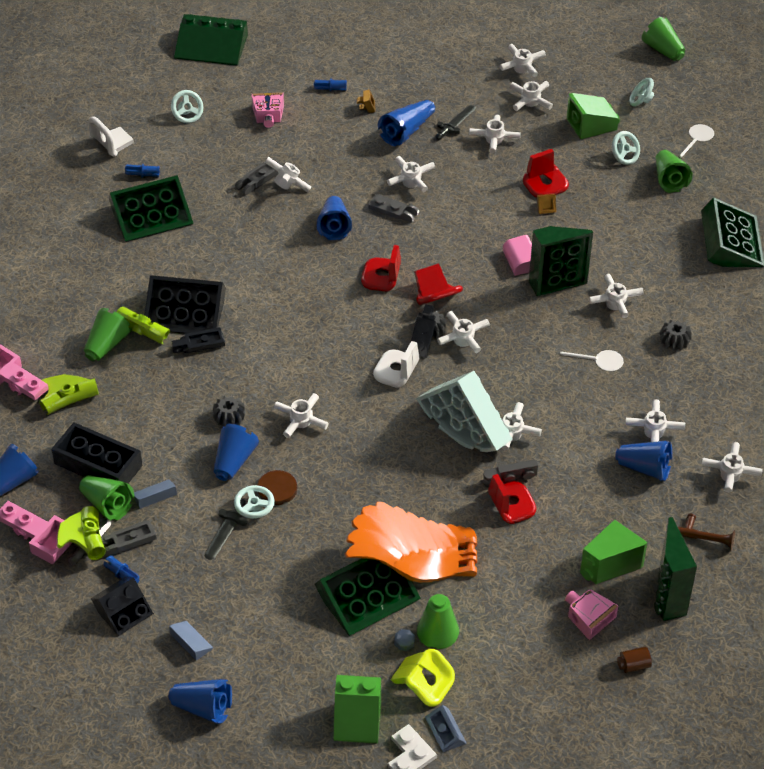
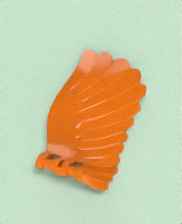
(412, 544)

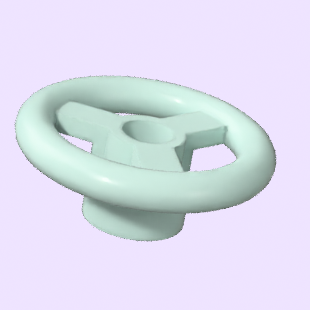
(644, 94)
(182, 111)
(621, 149)
(254, 507)

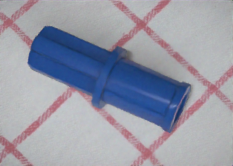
(330, 84)
(142, 170)
(120, 570)

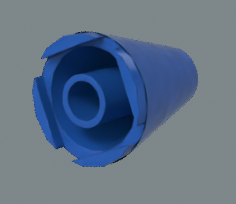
(334, 219)
(233, 450)
(647, 458)
(15, 469)
(203, 698)

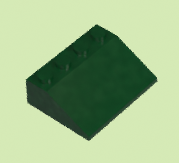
(211, 39)
(150, 208)
(731, 235)
(559, 258)
(675, 575)
(365, 593)

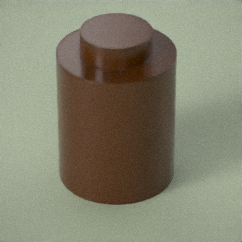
(634, 659)

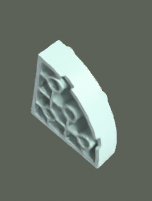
(466, 413)

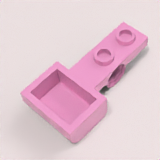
(518, 254)
(18, 378)
(42, 532)

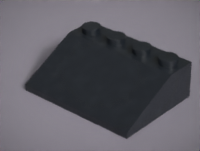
(184, 303)

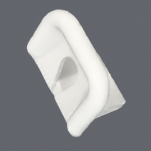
(112, 140)
(407, 360)

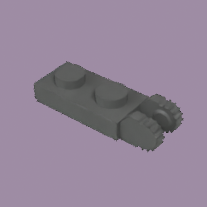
(255, 178)
(393, 208)
(510, 472)
(128, 538)

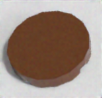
(280, 484)

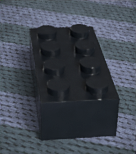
(96, 455)

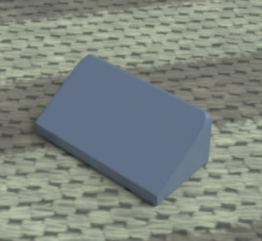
(155, 493)
(190, 639)
(445, 729)

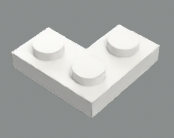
(415, 750)

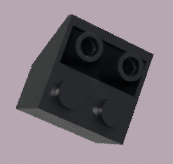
(122, 605)

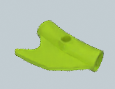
(143, 325)
(67, 390)
(84, 531)

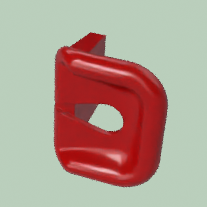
(543, 164)
(386, 282)
(433, 285)
(500, 495)

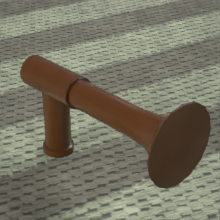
(695, 534)

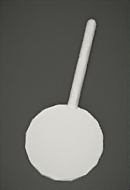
(698, 132)
(606, 360)

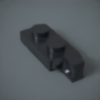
(424, 330)
(199, 341)

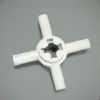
(522, 60)
(531, 95)
(494, 133)
(411, 174)
(287, 175)
(616, 296)
(463, 332)
(301, 414)
(655, 423)
(516, 426)
(732, 467)

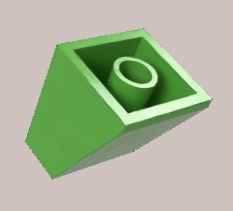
(591, 115)
(612, 554)
(357, 709)

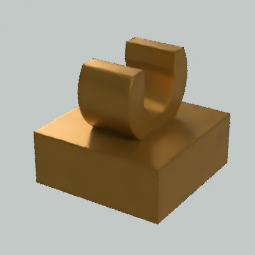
(367, 100)
(546, 203)

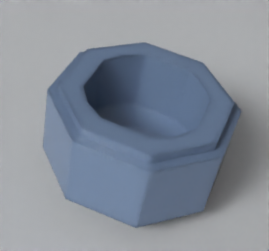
(404, 640)

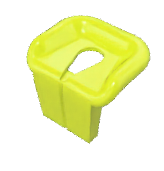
(411, 674)

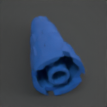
(403, 122)

